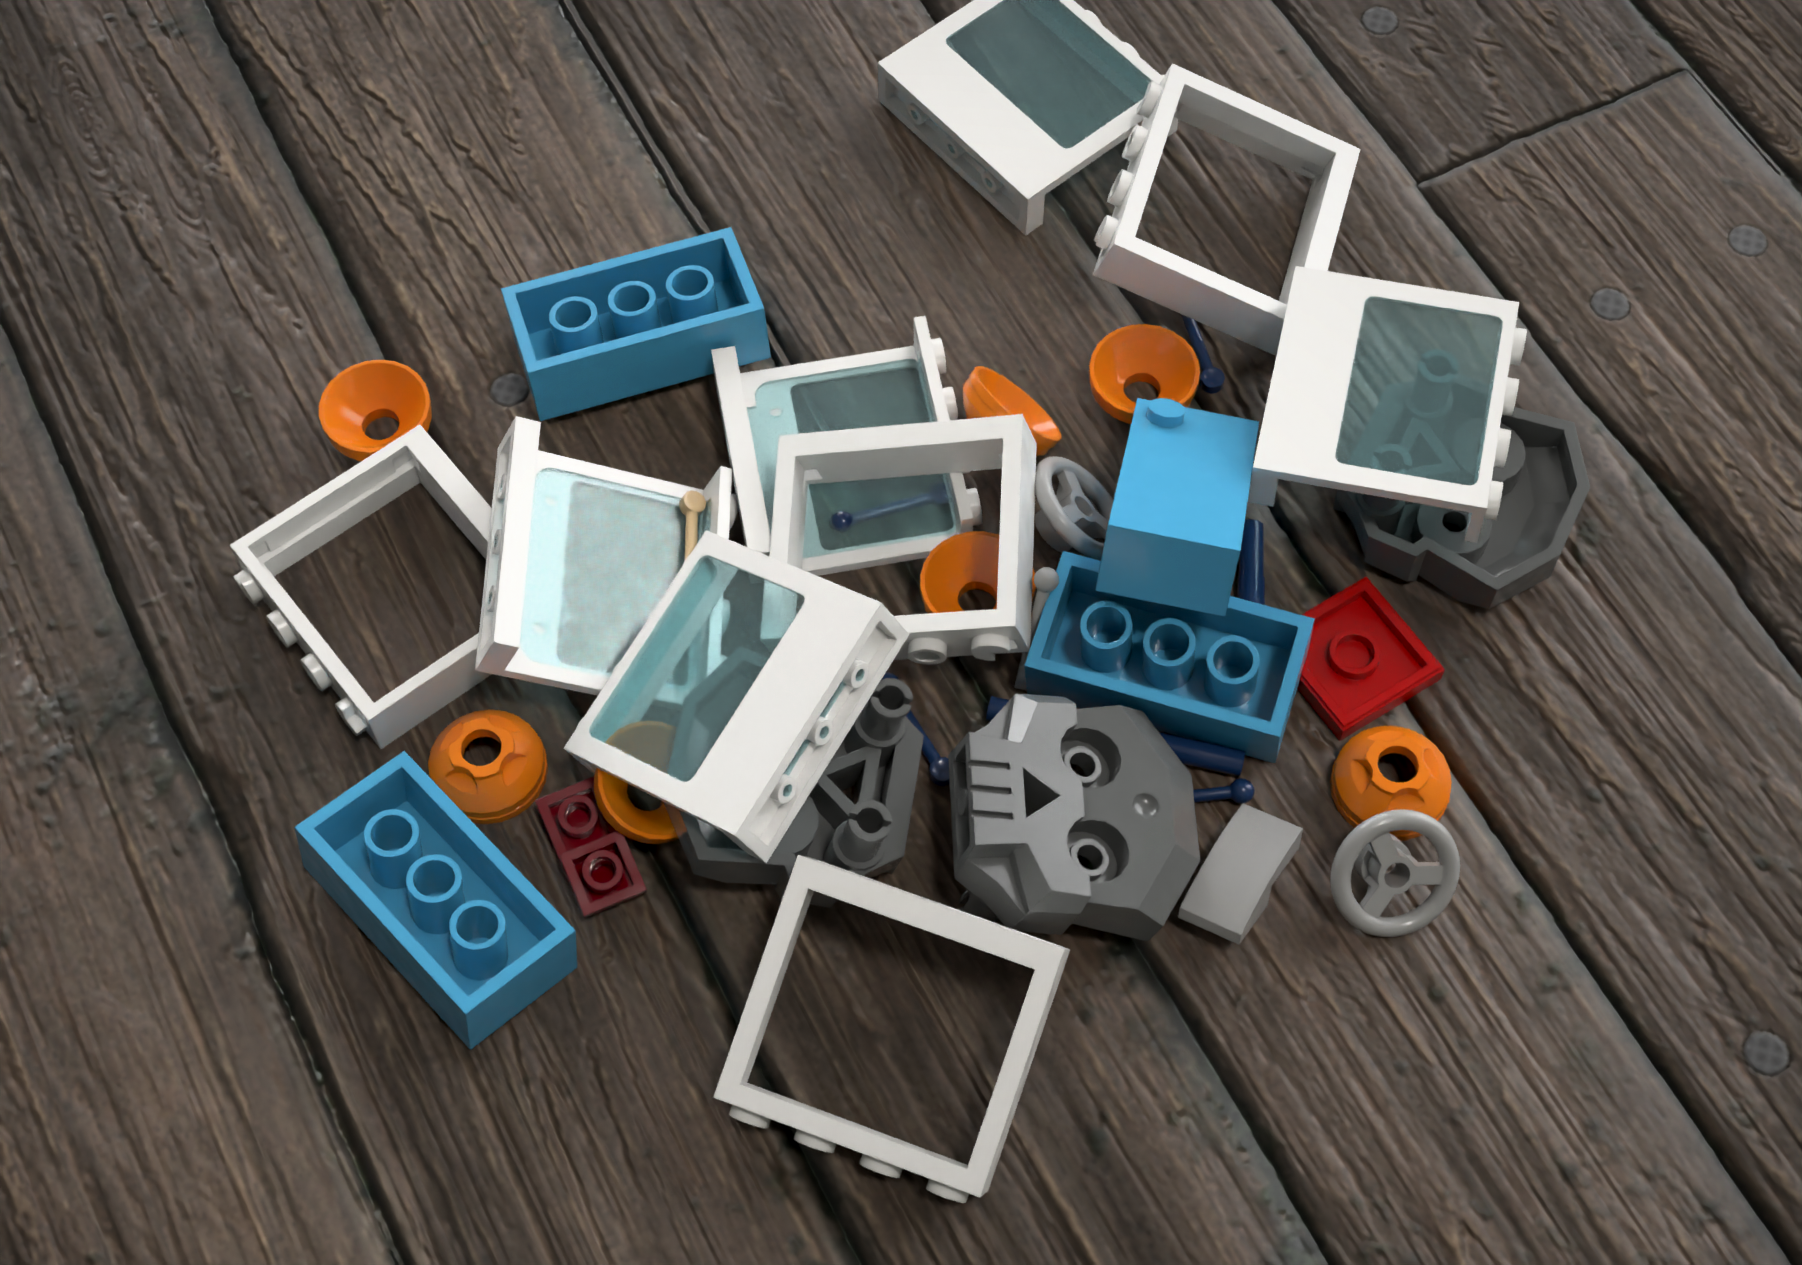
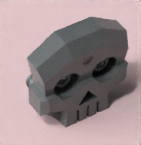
(1537, 510)
(1125, 816)
(855, 835)

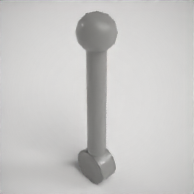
(1045, 580)

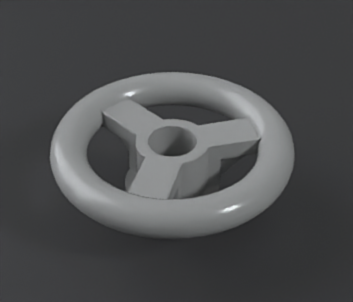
(1069, 516)
(1372, 852)

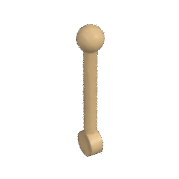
(691, 506)

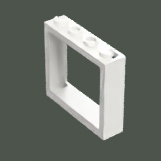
(1255, 128)
(927, 450)
(325, 515)
(824, 1130)

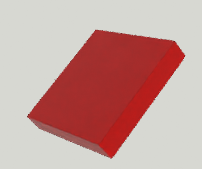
(1362, 660)

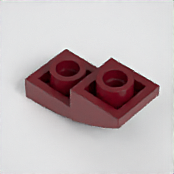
(589, 849)

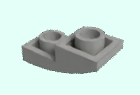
(1239, 873)

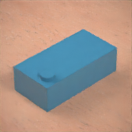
(635, 322)
(1179, 507)
(1184, 668)
(437, 898)

